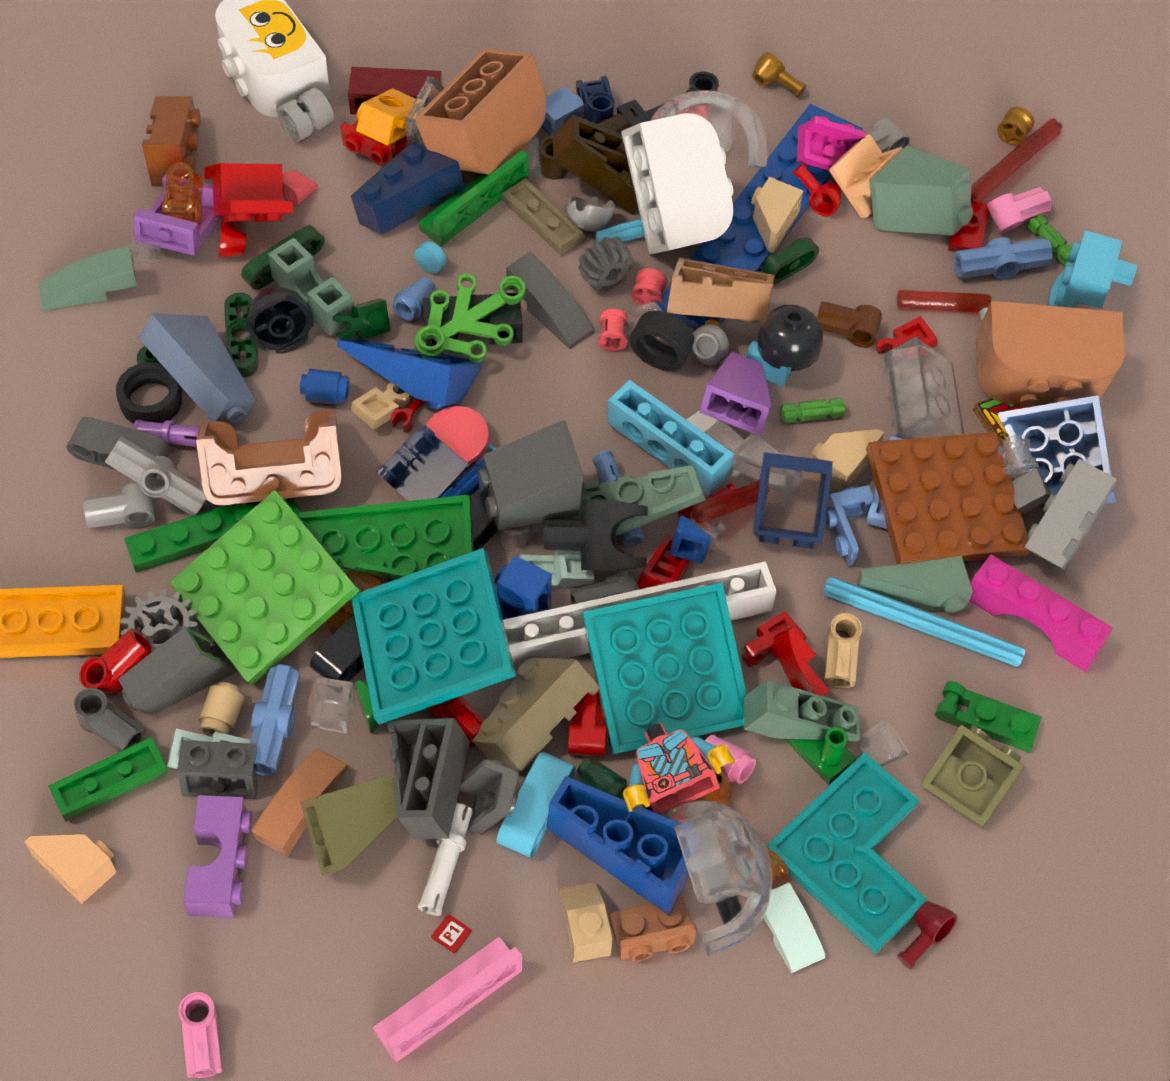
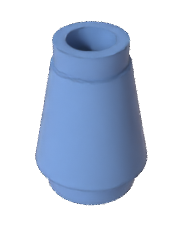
(409, 301)

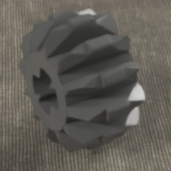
(605, 263)

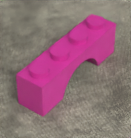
(1073, 631)

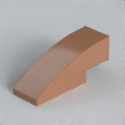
(283, 818)

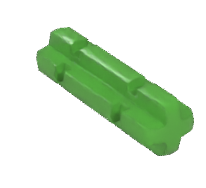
(1040, 226)
(812, 410)

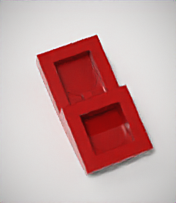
(794, 656)

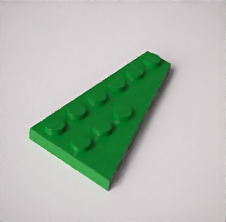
(395, 536)

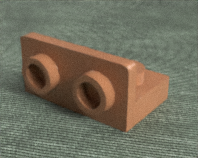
(649, 930)

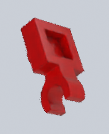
(765, 643)

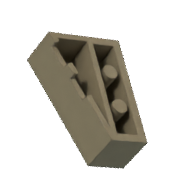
(531, 708)

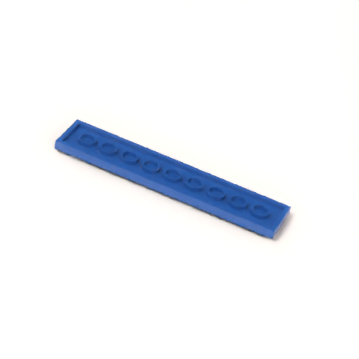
(742, 243)

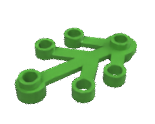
(467, 320)

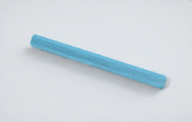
(924, 621)

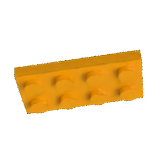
(60, 620)

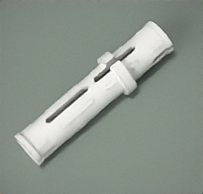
(445, 862)

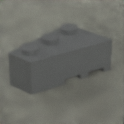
(428, 773)

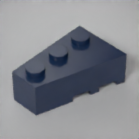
(404, 186)

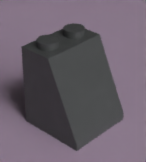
(533, 479)

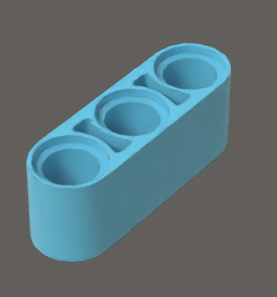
(528, 822)

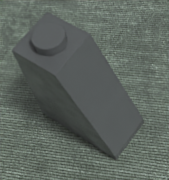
(175, 671)

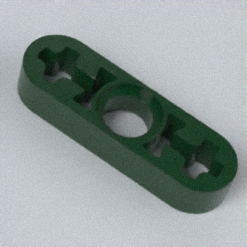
(257, 270)
(234, 324)

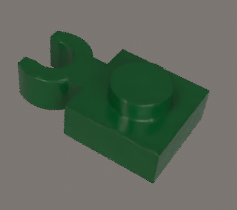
(367, 320)

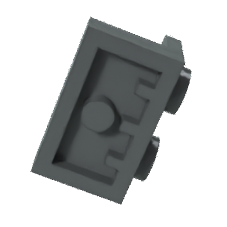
(217, 769)

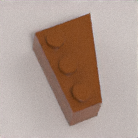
(171, 136)

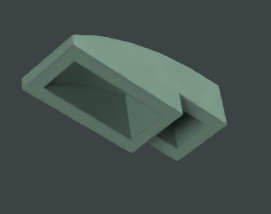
(88, 280)

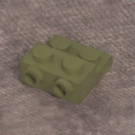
(973, 774)

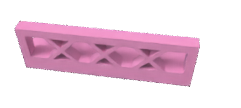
(448, 998)

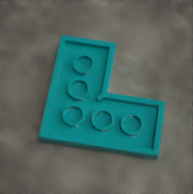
(834, 856)

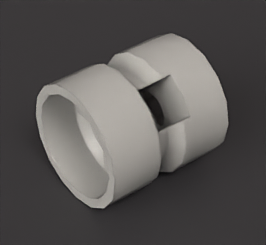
(302, 116)

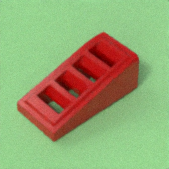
(650, 578)

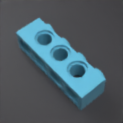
(668, 436)

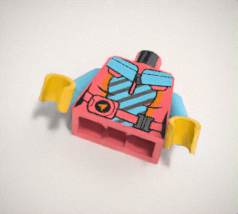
(674, 770)

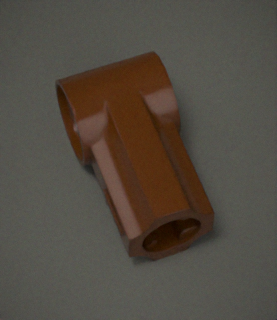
(858, 324)

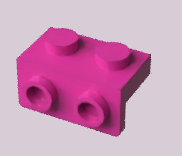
(825, 142)

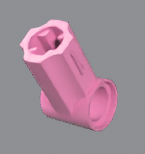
(1013, 211)
(201, 1037)

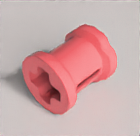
(613, 326)

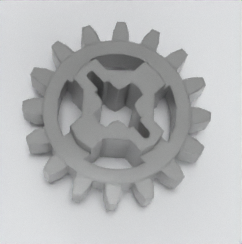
(159, 617)

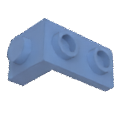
(844, 505)

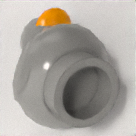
(710, 343)

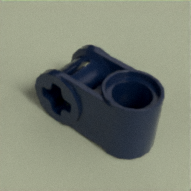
(596, 98)

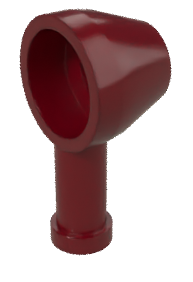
(935, 925)

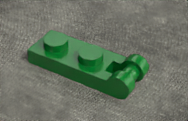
(995, 718)

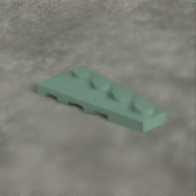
(660, 490)

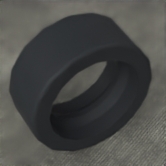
(667, 328)
(147, 374)

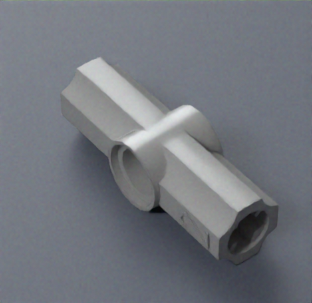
(139, 465)

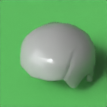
(589, 214)

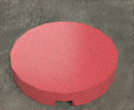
(462, 432)

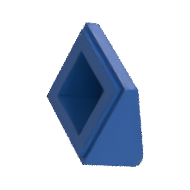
(690, 541)

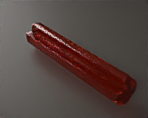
(942, 301)
(726, 502)

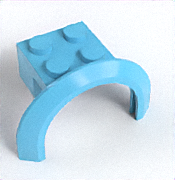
(1091, 272)

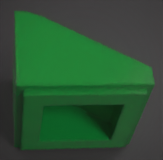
(365, 704)

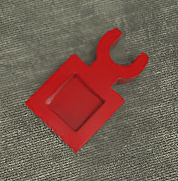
(915, 328)

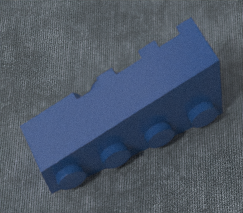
(631, 846)

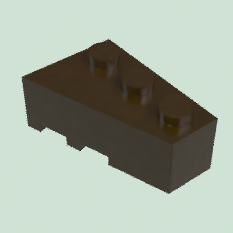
(596, 158)

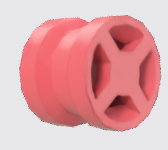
(649, 286)

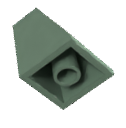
(921, 194)

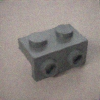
(494, 793)

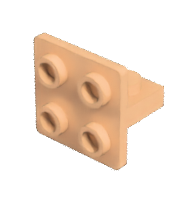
(856, 170)

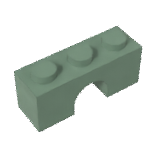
(295, 269)

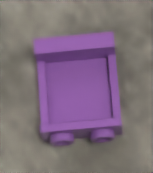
(174, 232)

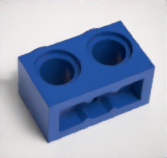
(523, 588)

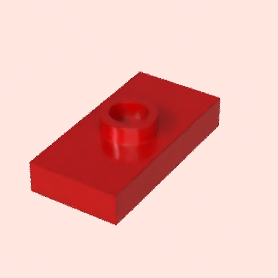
(972, 234)

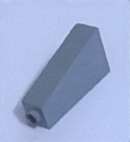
(200, 364)

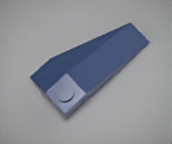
(437, 379)

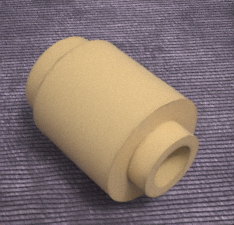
(221, 709)

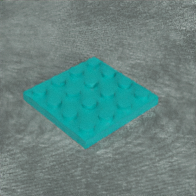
(432, 636)
(666, 665)

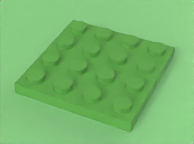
(264, 587)

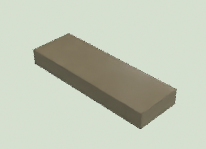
(543, 217)

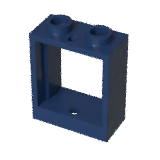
(799, 538)

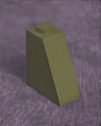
(349, 820)

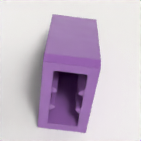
(738, 394)

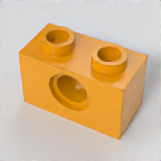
(385, 116)

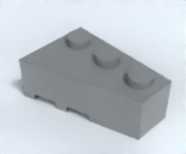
(1070, 513)

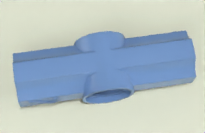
(1002, 258)
(274, 718)

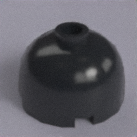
(279, 320)
(790, 337)

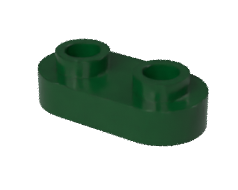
(791, 260)

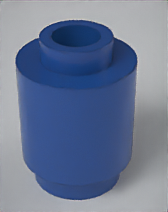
(325, 386)

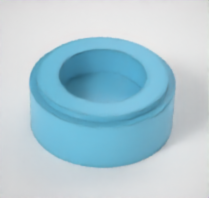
(430, 257)

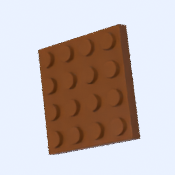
(947, 498)

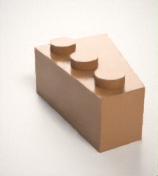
(719, 291)

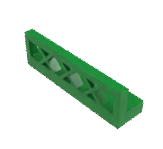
(476, 200)

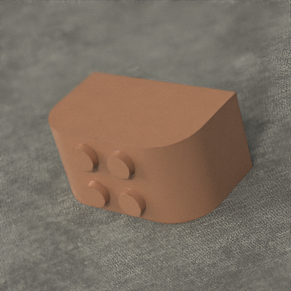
(486, 111)
(1047, 352)

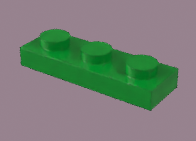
(108, 779)

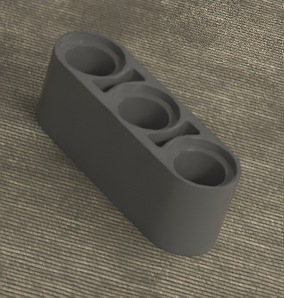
(96, 439)

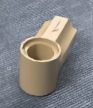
(842, 652)

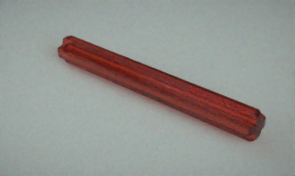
(1015, 160)

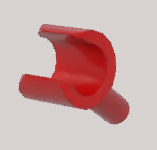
(406, 414)

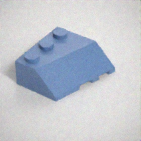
(1061, 436)

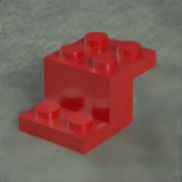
(248, 191)

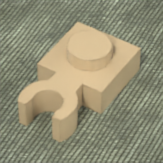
(377, 406)

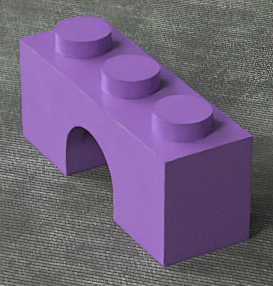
(216, 887)

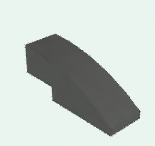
(550, 301)

